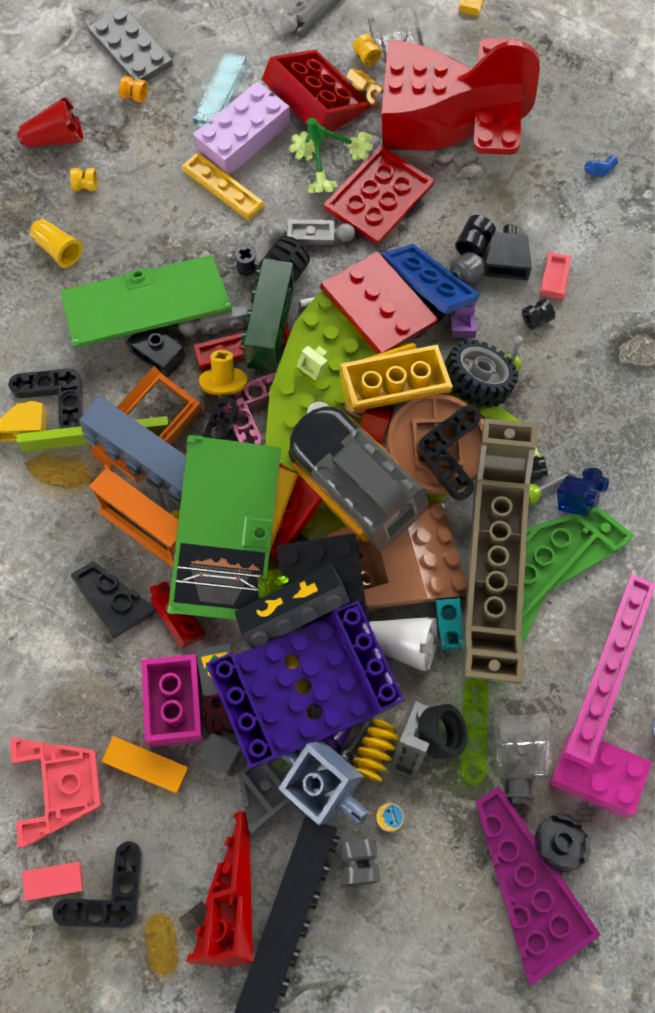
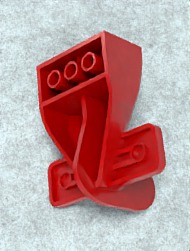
(441, 102)

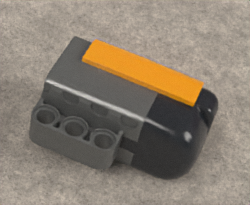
(355, 476)

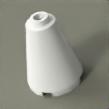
(407, 640)

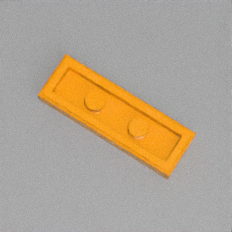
(145, 765)

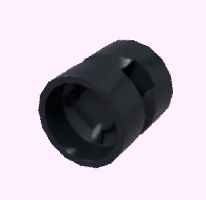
(475, 235)

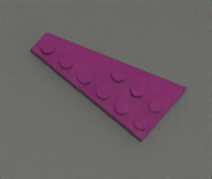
(539, 905)

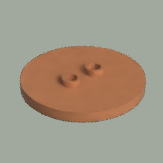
(416, 420)

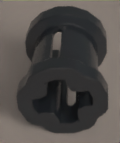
(245, 257)

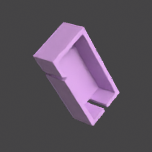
(242, 128)

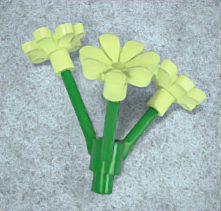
(309, 143)

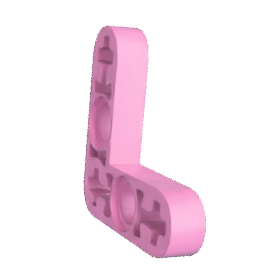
(251, 402)

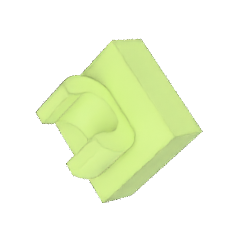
(312, 362)

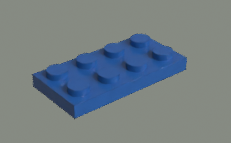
(430, 278)

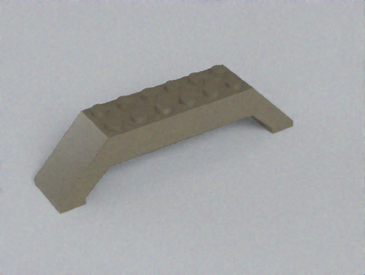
(498, 552)

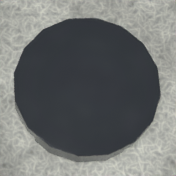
(562, 843)

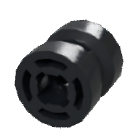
(539, 313)

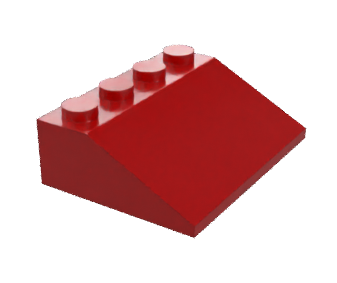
(314, 89)

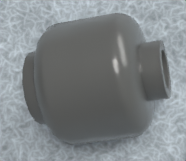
(468, 268)

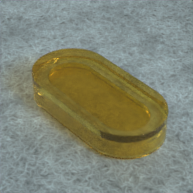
(161, 944)

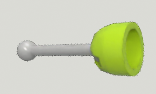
(517, 340)
(535, 491)

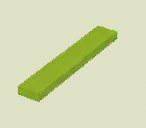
(74, 436)

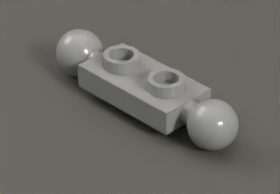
(301, 12)
(312, 231)
(215, 323)

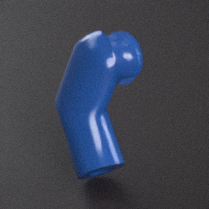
(600, 168)

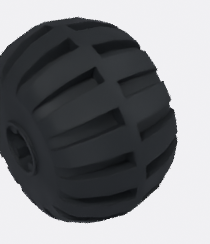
(289, 250)

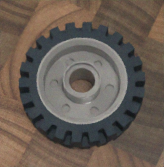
(481, 373)

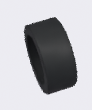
(455, 727)

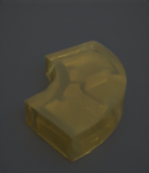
(59, 473)

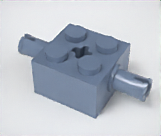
(323, 784)

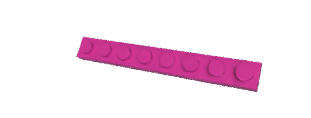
(609, 672)

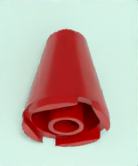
(52, 127)

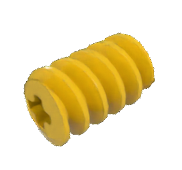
(375, 749)

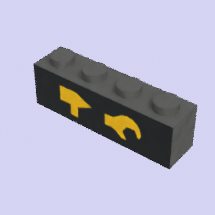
(291, 606)

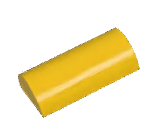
(394, 378)

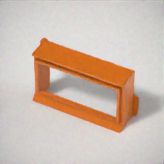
(171, 433)
(137, 507)

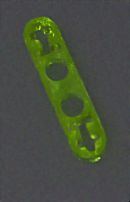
(475, 731)

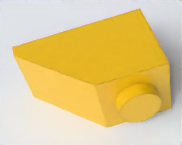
(23, 419)

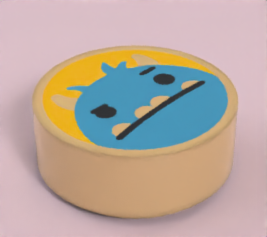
(389, 817)

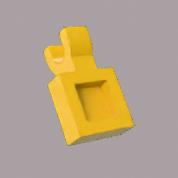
(364, 82)

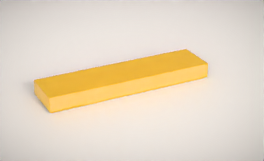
(223, 186)

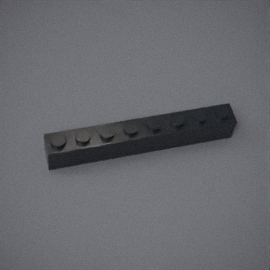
(288, 919)

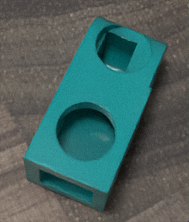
(449, 623)

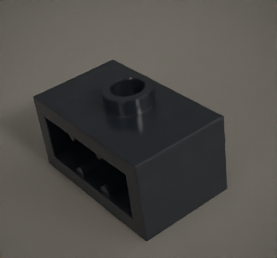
(157, 350)

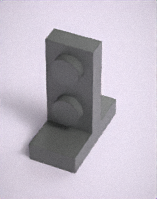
(410, 748)

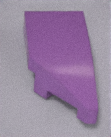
(463, 322)

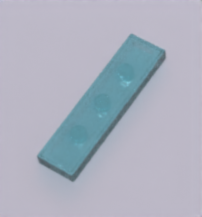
(220, 88)

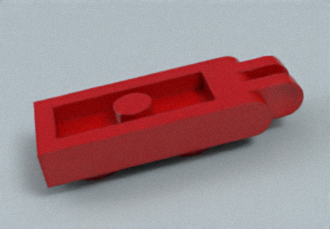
(183, 627)

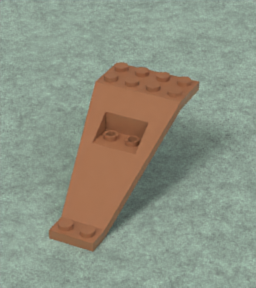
(415, 567)

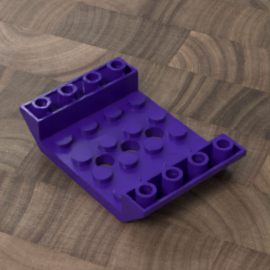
(344, 675)

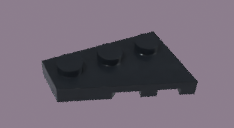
(111, 600)

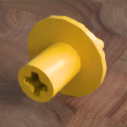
(222, 377)

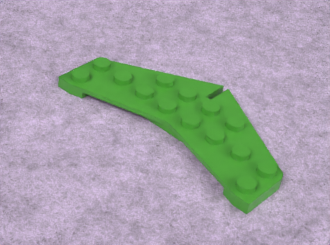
(564, 550)

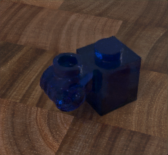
(581, 495)

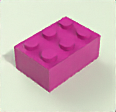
(172, 700)
(610, 783)

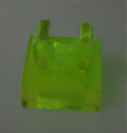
(270, 582)

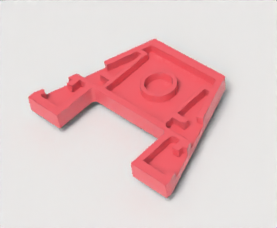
(69, 786)

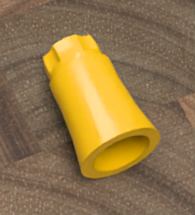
(57, 243)

